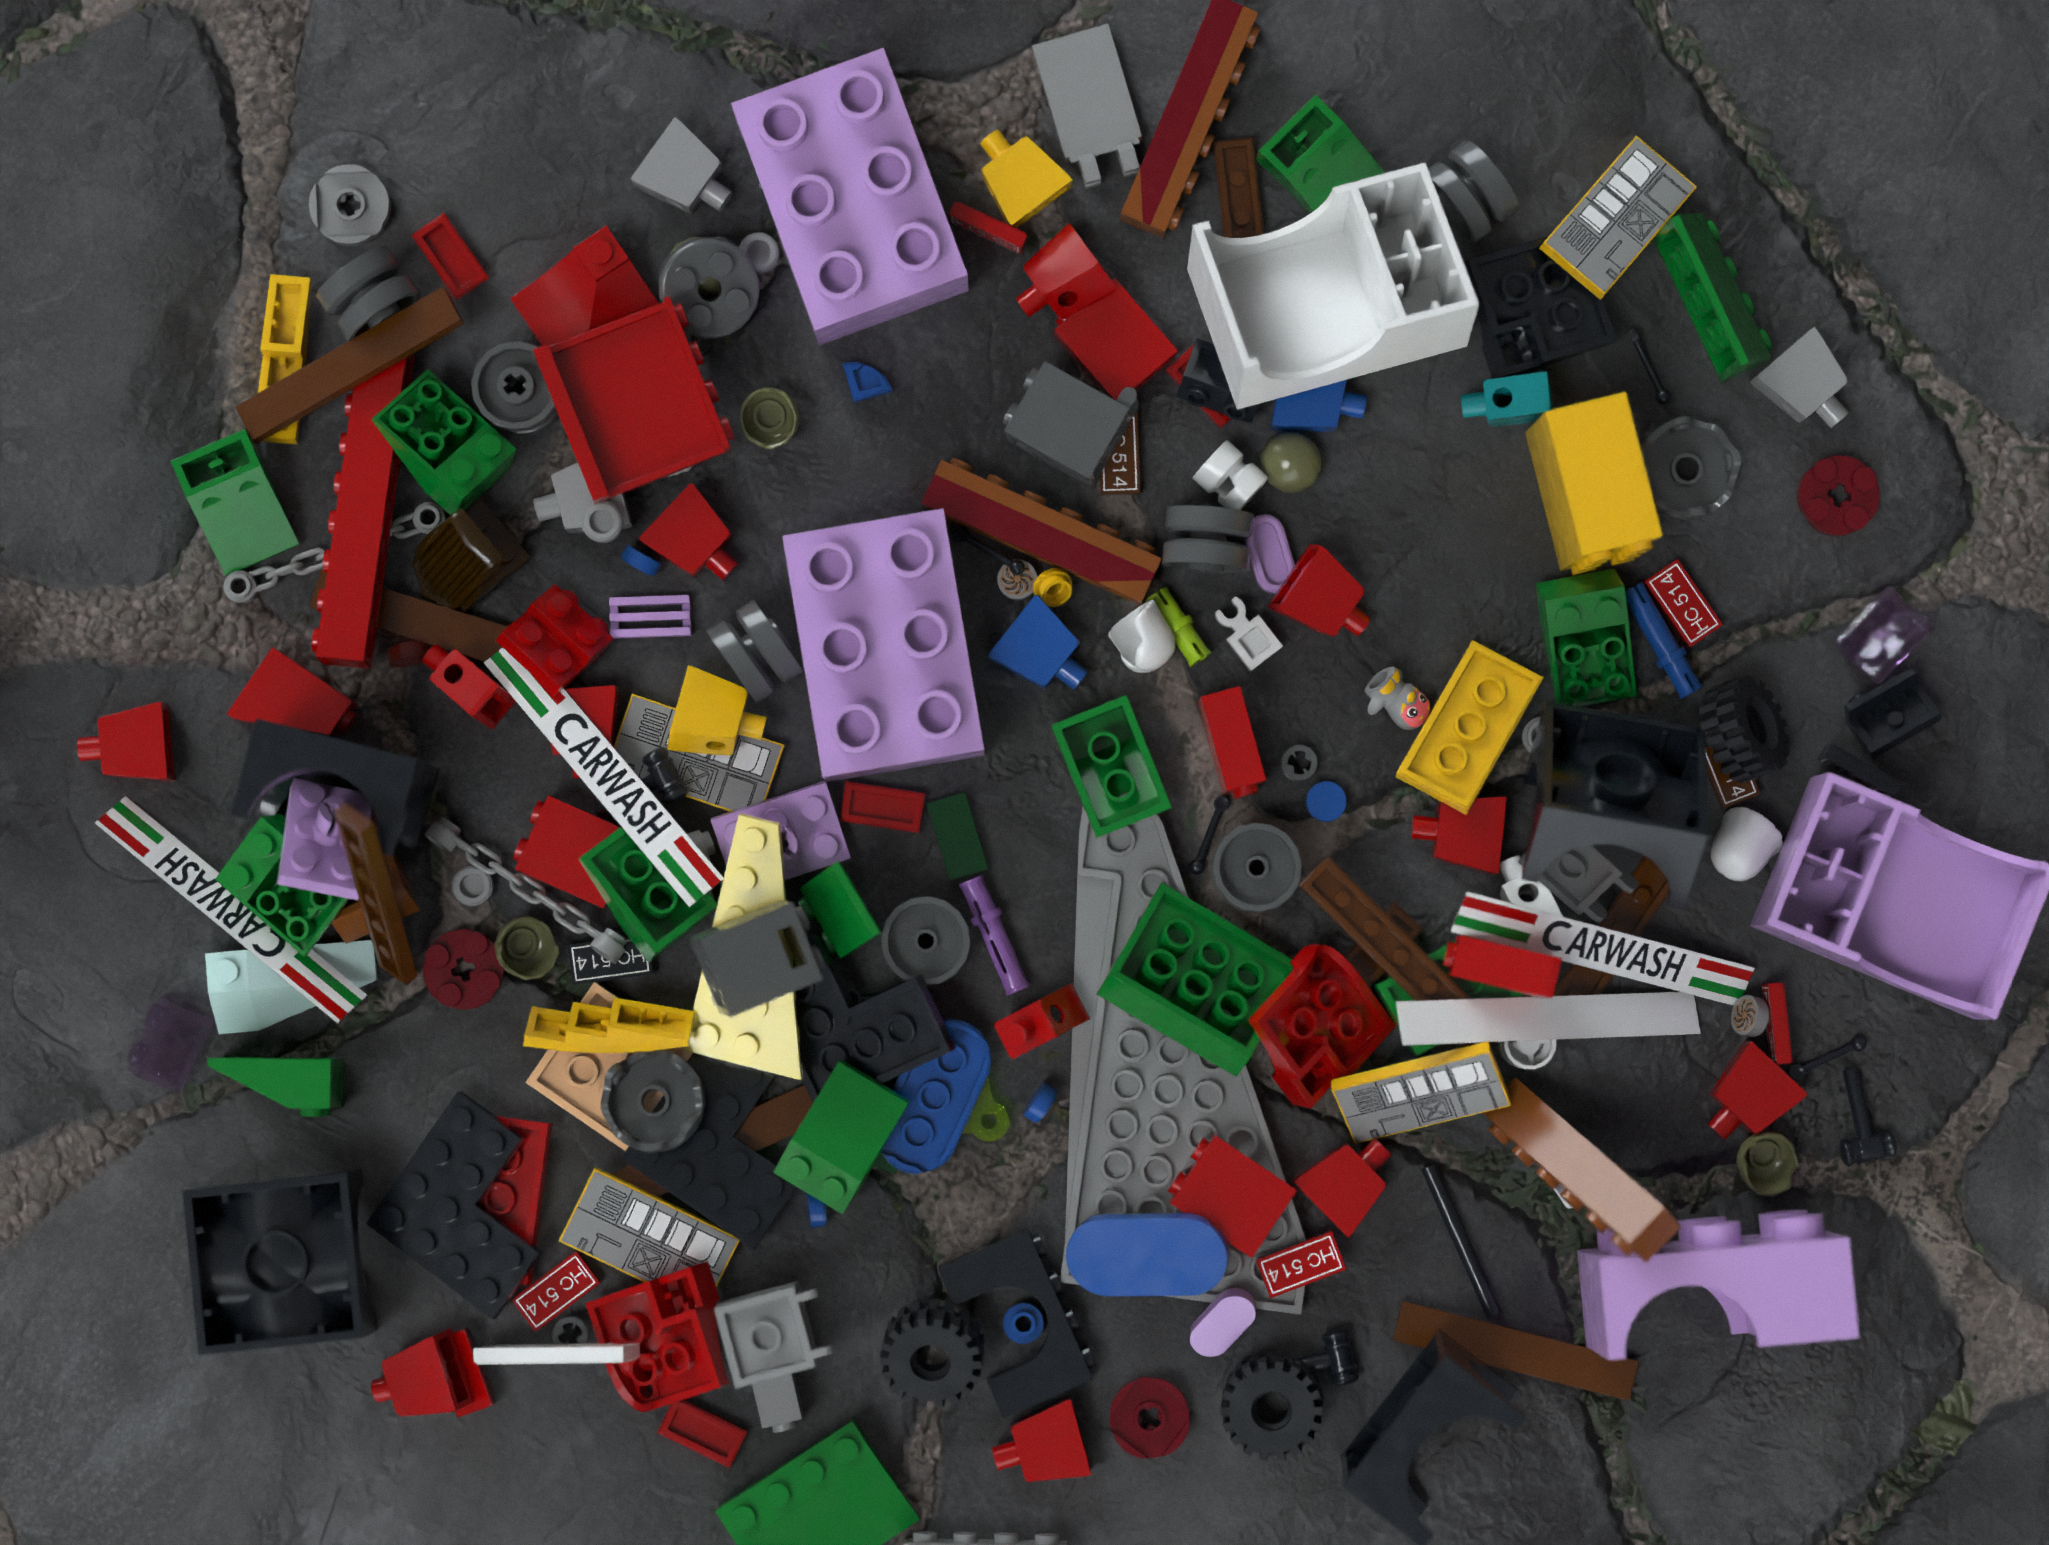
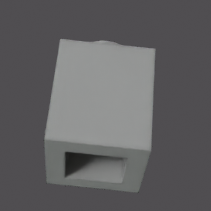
(778, 1403)

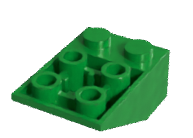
(1315, 155)
(444, 443)
(235, 502)
(1587, 638)
(252, 878)

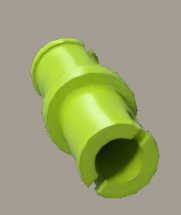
(1185, 635)

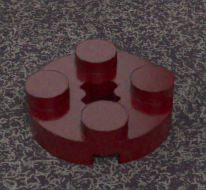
(1858, 483)
(452, 989)
(1149, 1441)

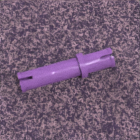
(994, 934)

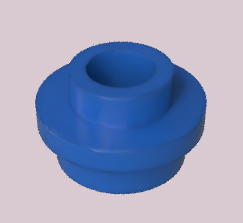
(1015, 1312)

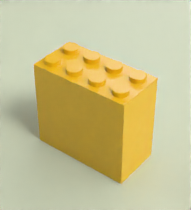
(1593, 484)

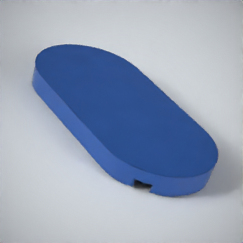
(940, 1101)
(1147, 1255)

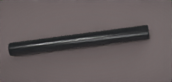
(1461, 1240)

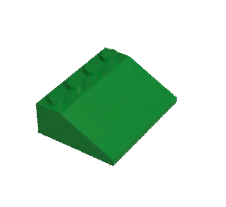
(1712, 296)
(1195, 978)
(822, 1496)

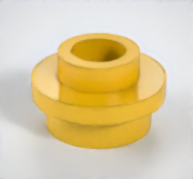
(1053, 587)

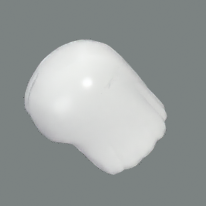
(1143, 638)
(1744, 844)

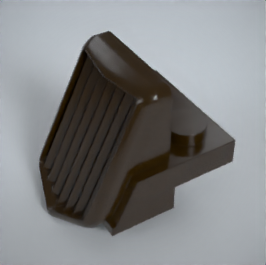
(466, 557)

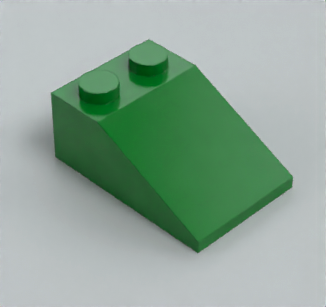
(1110, 766)
(641, 896)
(839, 910)
(300, 1083)
(841, 1137)

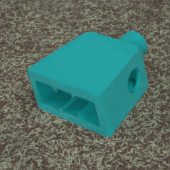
(1529, 395)

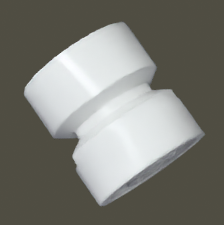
(1230, 477)
(1527, 1054)

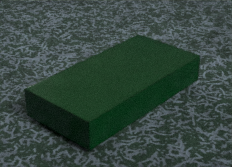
(957, 836)

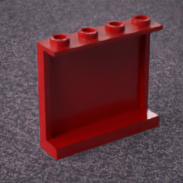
(634, 400)

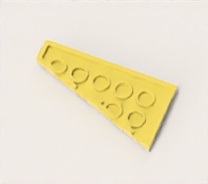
(768, 1033)

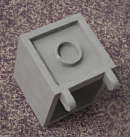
(768, 1334)

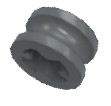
(1309, 756)
(560, 1327)

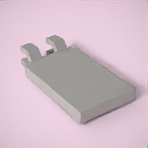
(1089, 100)

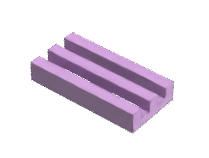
(616, 617)

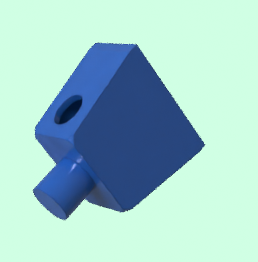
(1317, 409)
(1039, 648)

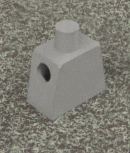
(682, 171)
(1805, 380)
(572, 499)

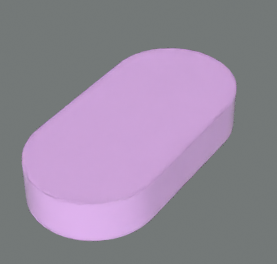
(1269, 553)
(1222, 1322)

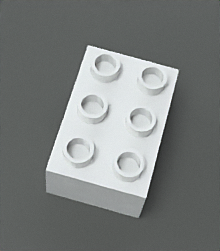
(1336, 293)

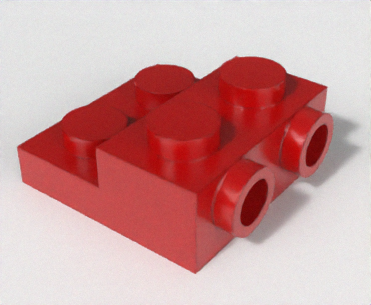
(556, 639)

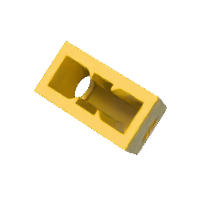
(1021, 178)
(711, 715)

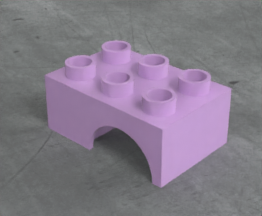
(851, 196)
(883, 645)
(1902, 898)
(1776, 1284)

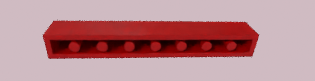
(360, 526)

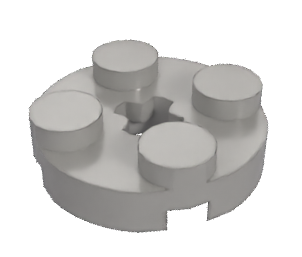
(333, 190)

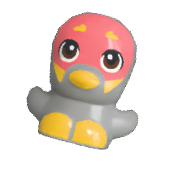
(1401, 700)

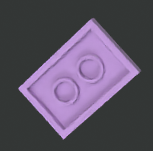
(808, 828)
(312, 844)

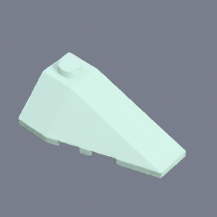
(254, 997)

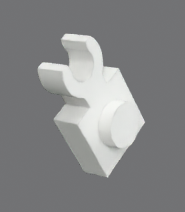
(1252, 639)

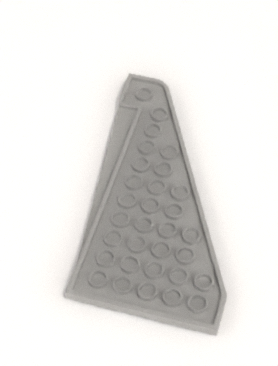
(1138, 1093)

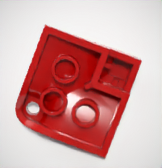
(583, 291)
(1319, 1024)
(676, 1337)

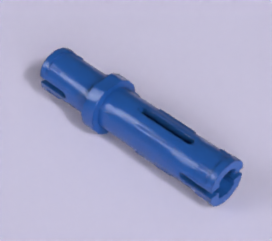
(1663, 643)

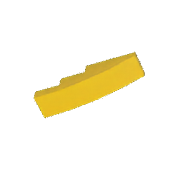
(285, 338)
(619, 1029)

